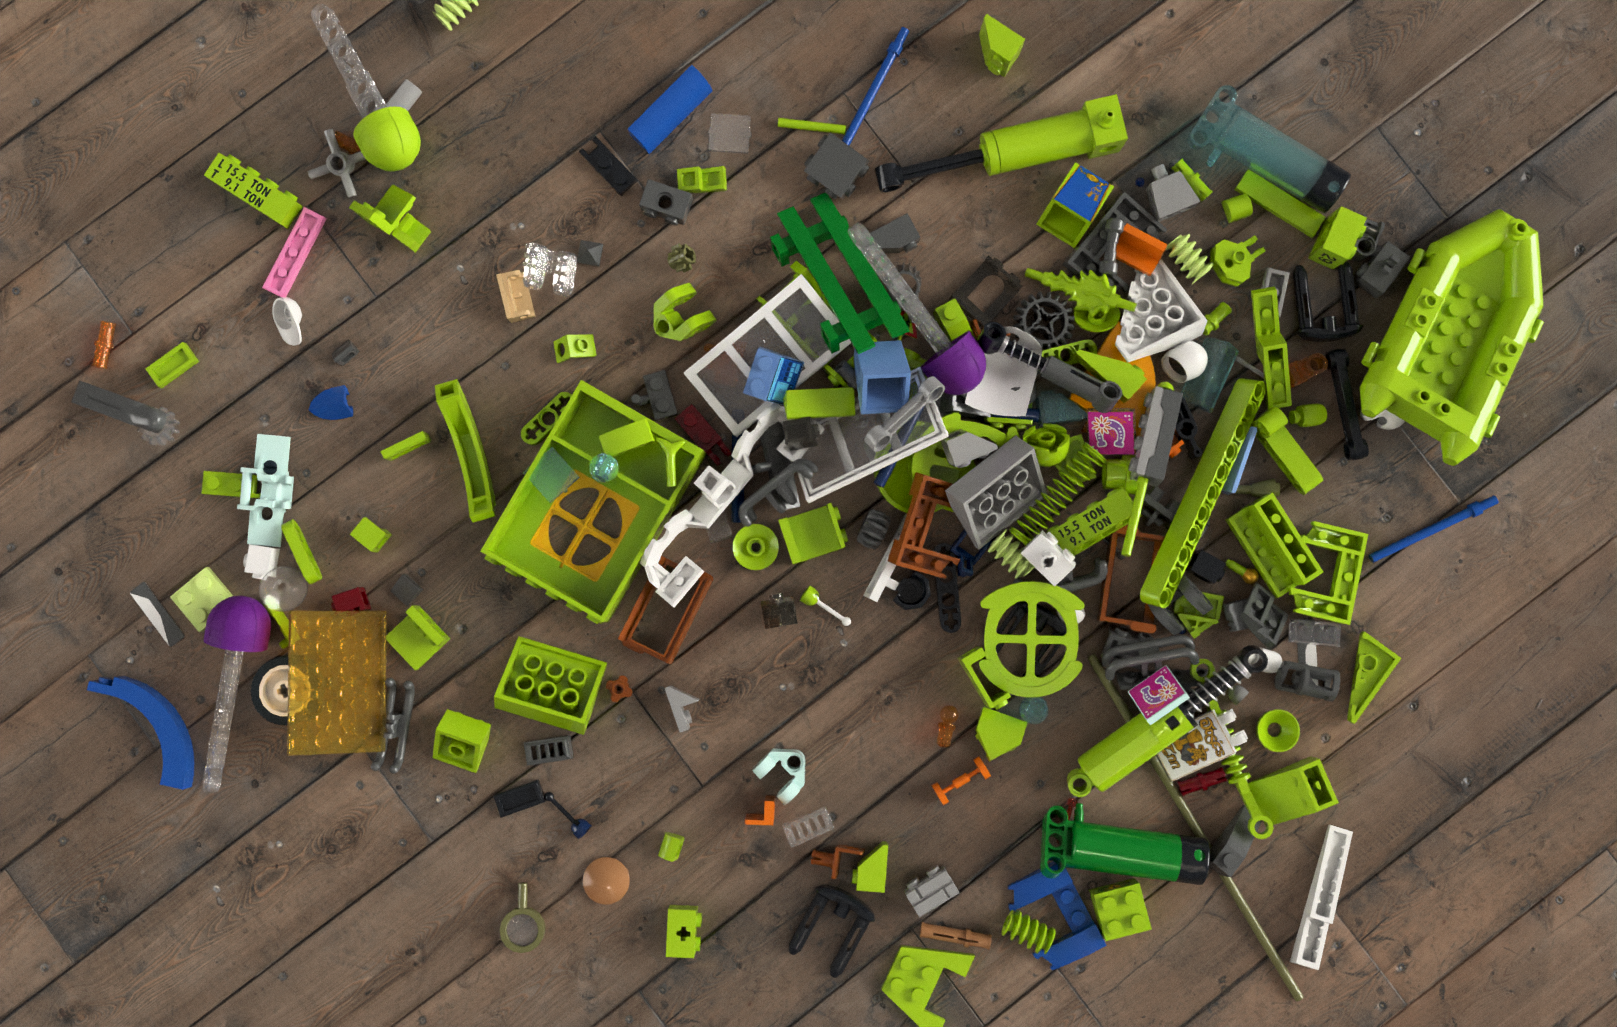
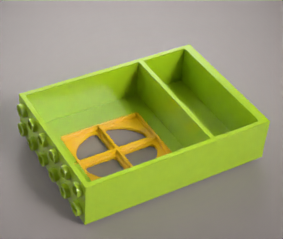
(639, 489)

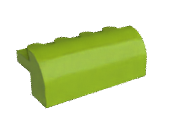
(1274, 545)

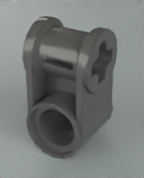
(1369, 239)

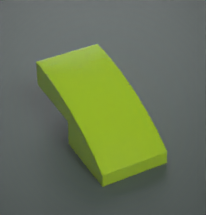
(702, 180)
(626, 438)

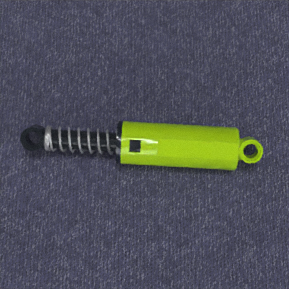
(1140, 741)

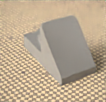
(678, 699)

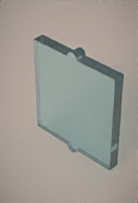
(552, 475)

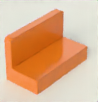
(1139, 250)
(766, 818)

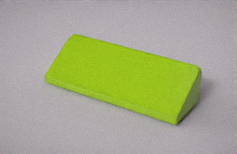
(819, 403)

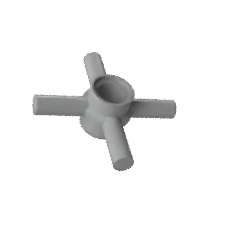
(332, 164)

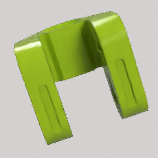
(678, 328)

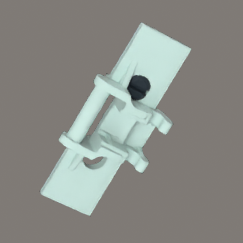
(276, 489)

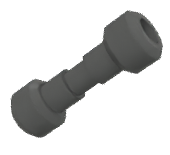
(1113, 227)

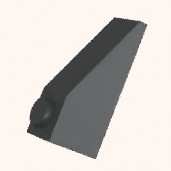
(897, 235)
(1232, 844)

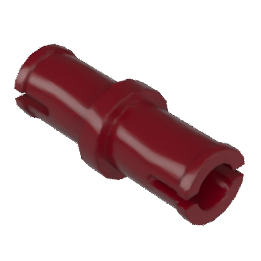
(1202, 781)

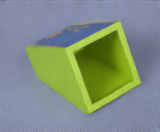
(1075, 205)

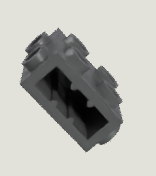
(836, 166)

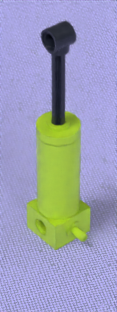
(1092, 130)

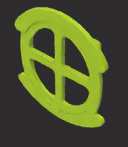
(926, 457)
(1032, 593)

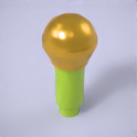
(1249, 575)

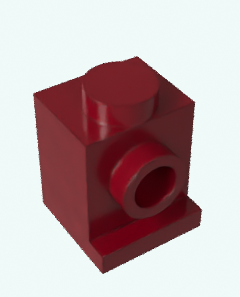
(351, 600)

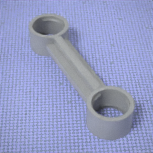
(881, 435)

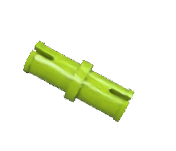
(1193, 179)

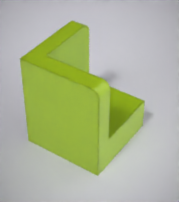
(411, 232)
(370, 535)

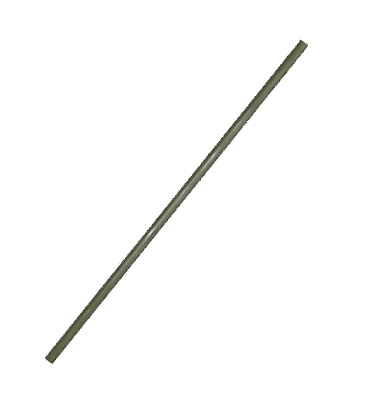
(1198, 832)

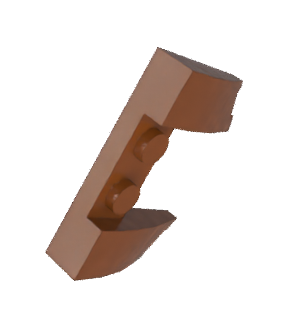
(909, 549)

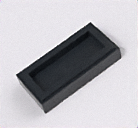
(519, 798)

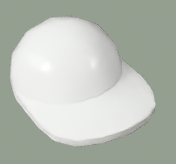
(287, 319)

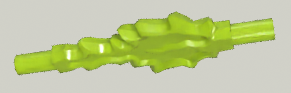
(1089, 292)

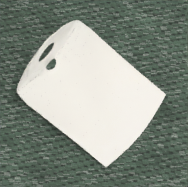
(1002, 374)

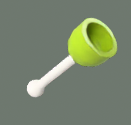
(811, 597)

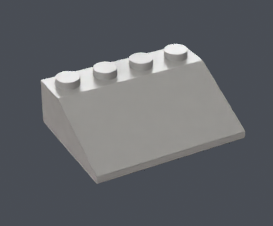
(997, 491)

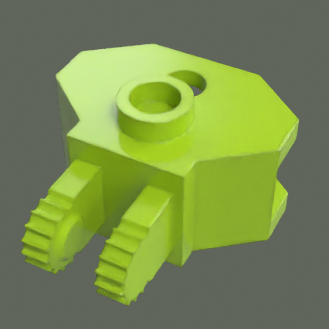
(1233, 260)

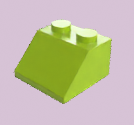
(999, 45)
(461, 740)

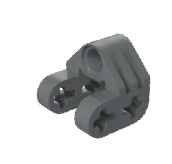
(1192, 594)

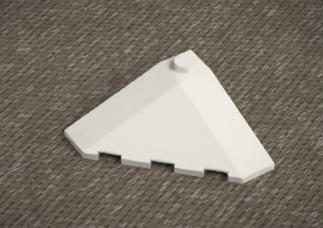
(1161, 317)

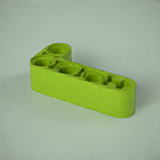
(1286, 451)

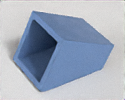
(882, 378)

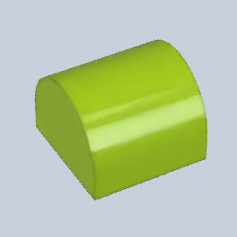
(1237, 207)
(671, 846)

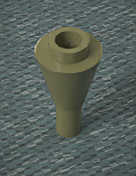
(1260, 488)

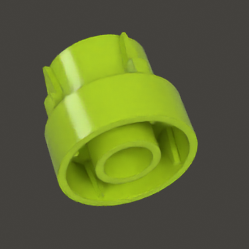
(1117, 475)

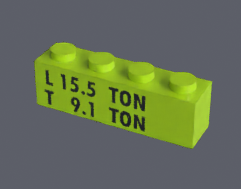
(253, 190)
(1094, 523)

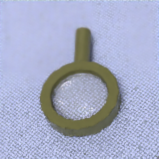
(523, 926)

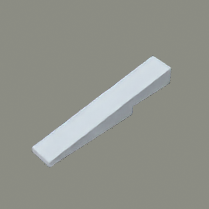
(1322, 898)

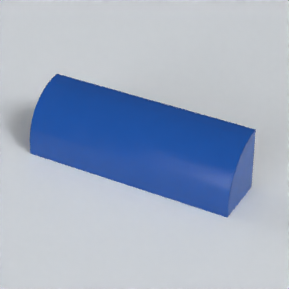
(670, 109)

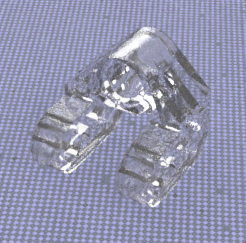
(544, 262)

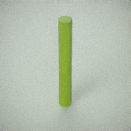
(811, 126)

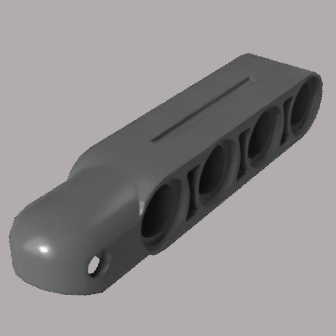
(119, 407)

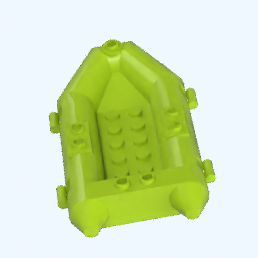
(1459, 333)

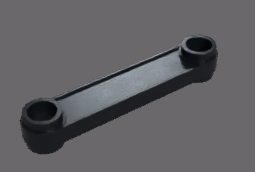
(1354, 447)

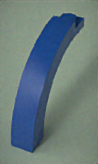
(166, 721)

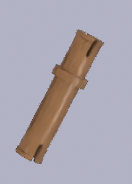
(955, 935)

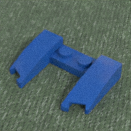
(1084, 936)

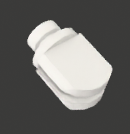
(1274, 660)

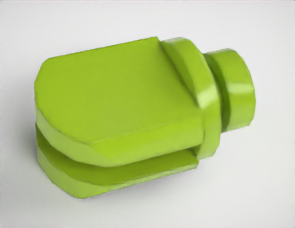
(1308, 415)

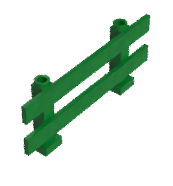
(805, 241)

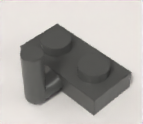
(658, 395)

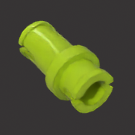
(1216, 317)

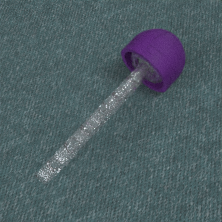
(957, 363)
(237, 626)

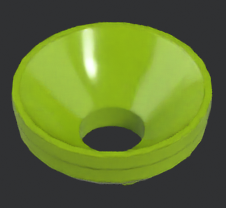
(1288, 733)

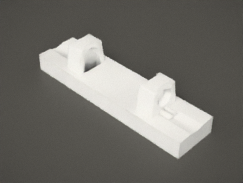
(882, 575)

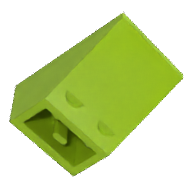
(1293, 791)

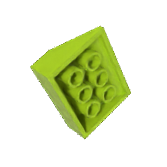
(550, 685)

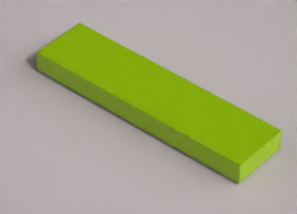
(1280, 203)

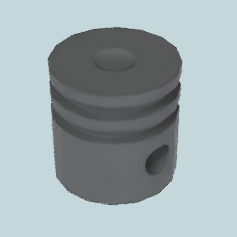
(1233, 614)

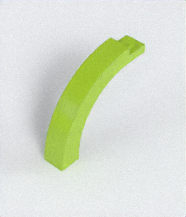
(469, 449)

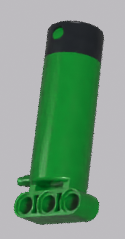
(1121, 850)

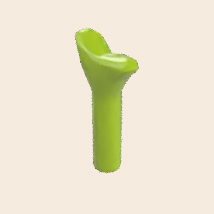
(670, 450)

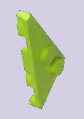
(1371, 670)

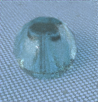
(603, 468)
(1033, 710)

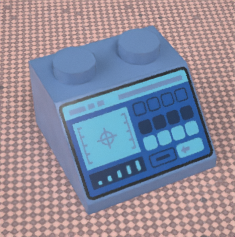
(772, 375)

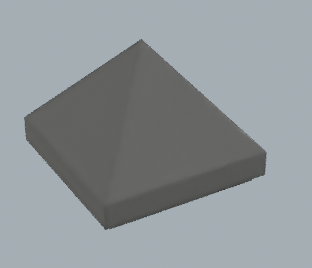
(590, 253)

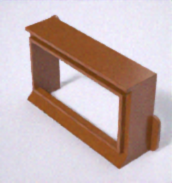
(1147, 624)
(683, 627)

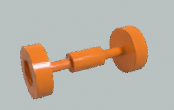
(961, 780)

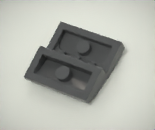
(1263, 616)

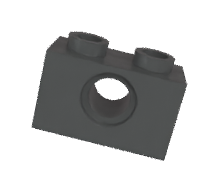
(656, 193)

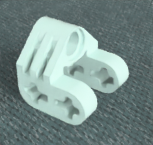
(793, 787)

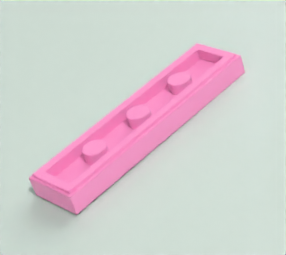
(294, 253)

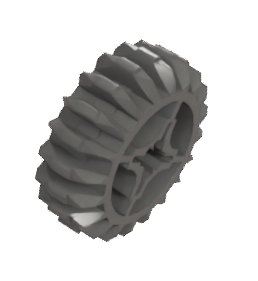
(1040, 313)

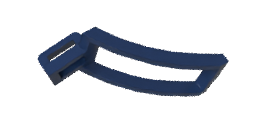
(964, 555)

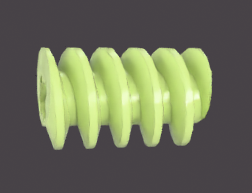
(451, 10)
(1189, 257)
(1011, 554)

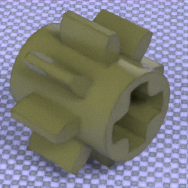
(681, 258)

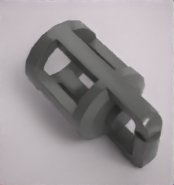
(1301, 679)

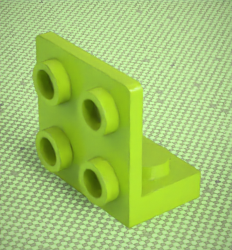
(388, 210)
(417, 637)

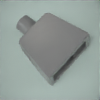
(1169, 194)

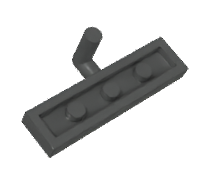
(776, 461)

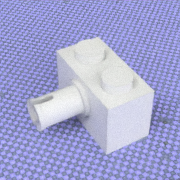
(1049, 557)

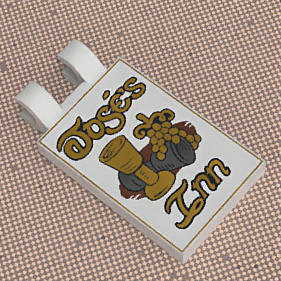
(1202, 745)

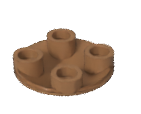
(606, 880)

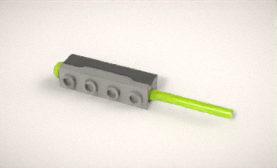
(1152, 449)

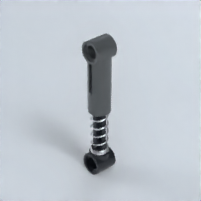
(1101, 394)

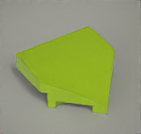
(1193, 619)
(999, 732)

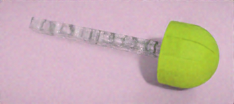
(387, 133)

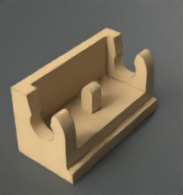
(515, 296)

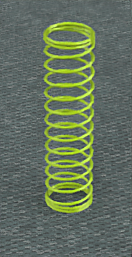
(1096, 455)

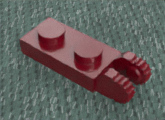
(701, 432)

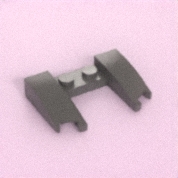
(1087, 254)

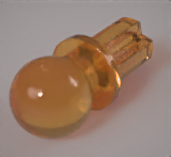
(949, 715)

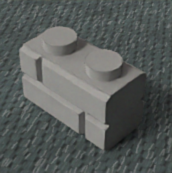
(931, 890)

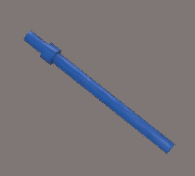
(894, 51)
(1473, 509)

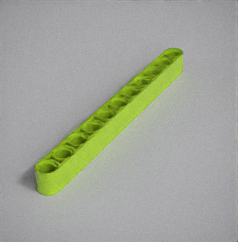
(1202, 492)

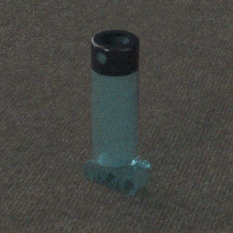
(1269, 152)

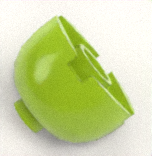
(1049, 442)

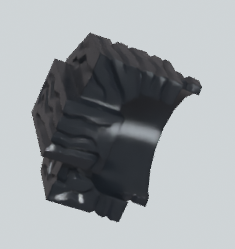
(912, 592)

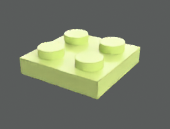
(200, 597)

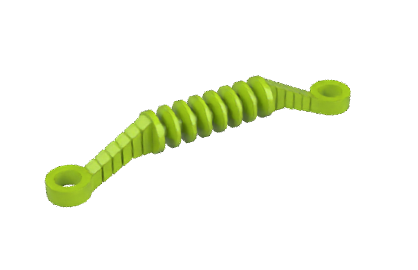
(1235, 768)

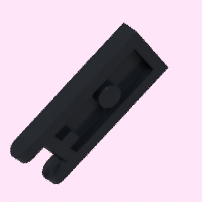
(609, 167)

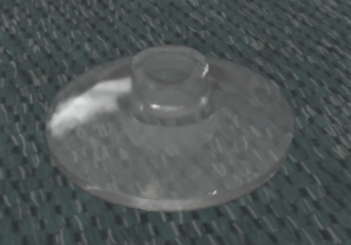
(290, 596)

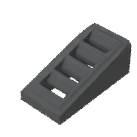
(566, 744)

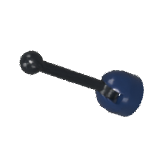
(579, 826)

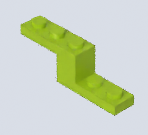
(1271, 347)

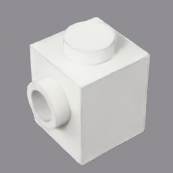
(260, 560)

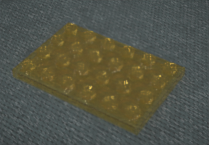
(336, 682)

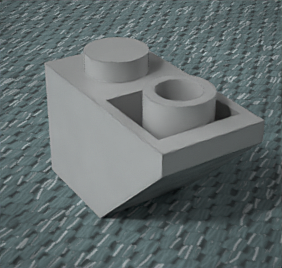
(963, 447)

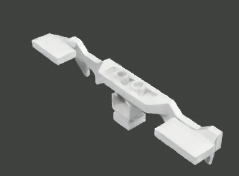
(717, 493)

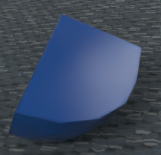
(332, 404)

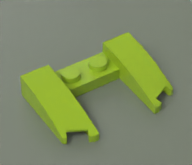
(1340, 602)

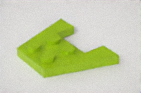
(915, 977)

